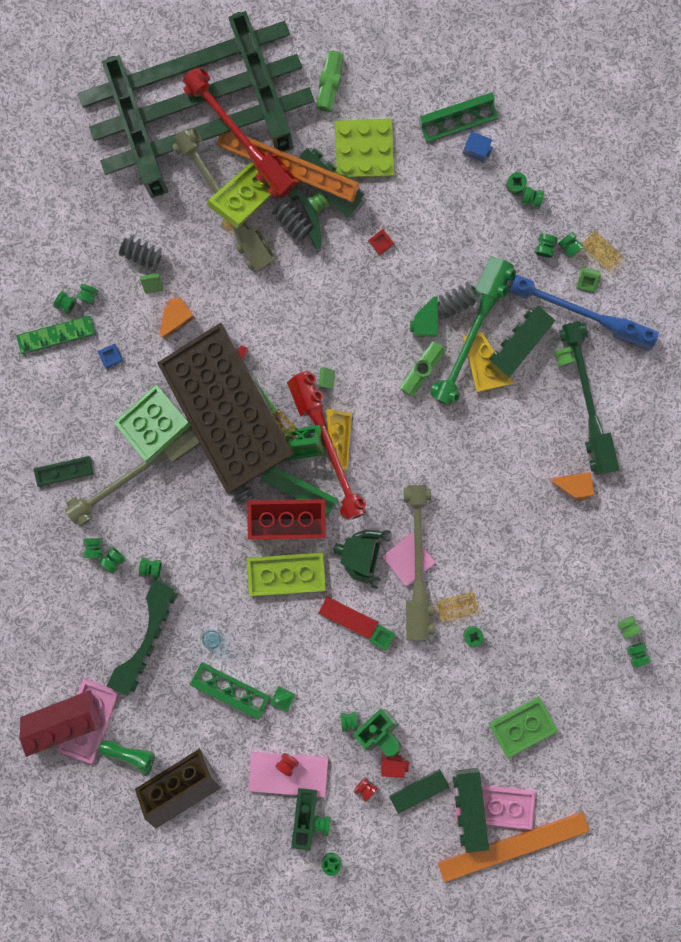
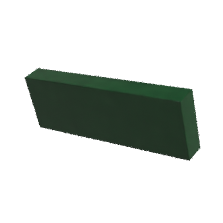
(63, 471)
(418, 791)

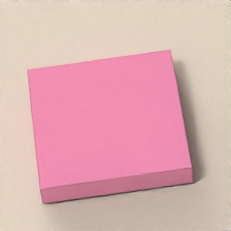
(402, 559)

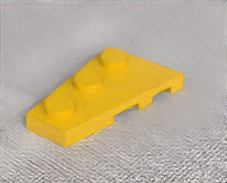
(478, 356)
(339, 431)

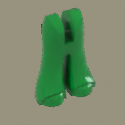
(137, 758)

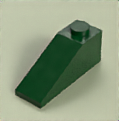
(304, 819)

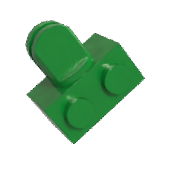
(378, 732)

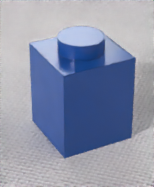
(478, 146)

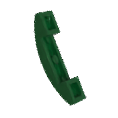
(315, 235)

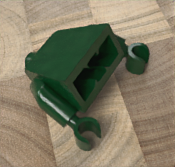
(361, 554)

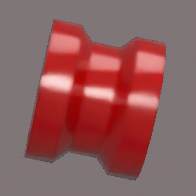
(287, 764)
(365, 789)

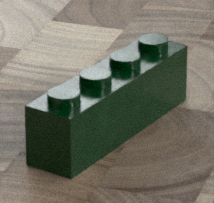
(348, 208)
(521, 342)
(472, 810)

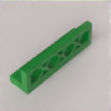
(455, 111)
(306, 447)
(297, 488)
(226, 697)

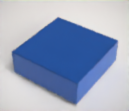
(110, 356)

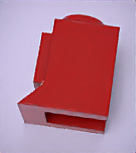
(394, 766)

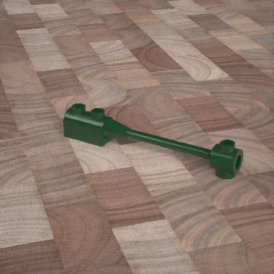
(598, 443)

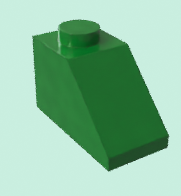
(426, 320)

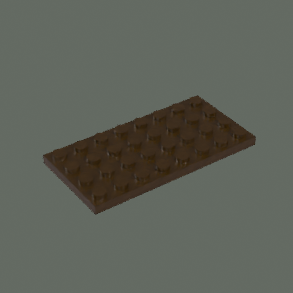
(225, 408)

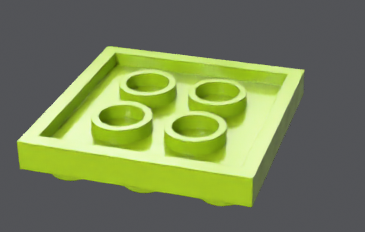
(364, 148)

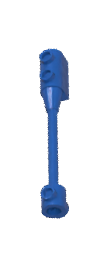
(629, 331)

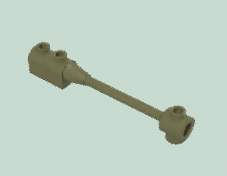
(249, 239)
(80, 509)
(418, 608)

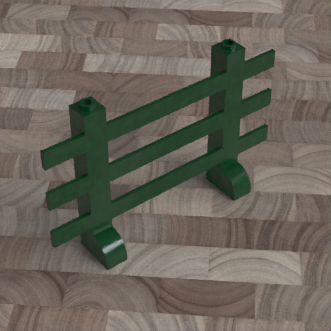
(133, 120)

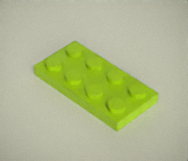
(240, 197)
(286, 574)

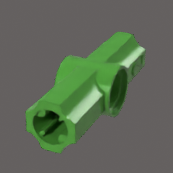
(329, 81)
(429, 359)

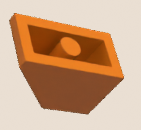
(174, 317)
(575, 485)

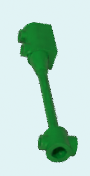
(490, 288)

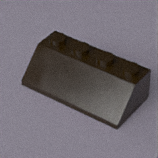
(177, 789)

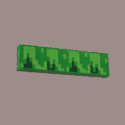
(55, 334)

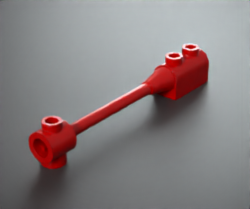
(268, 165)
(309, 403)

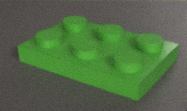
(523, 727)

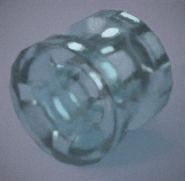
(212, 639)

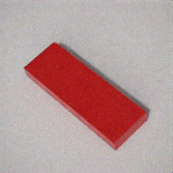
(348, 617)

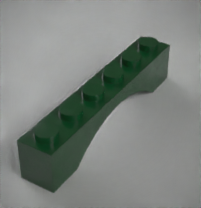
(158, 601)

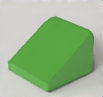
(588, 279)
(151, 283)
(326, 378)

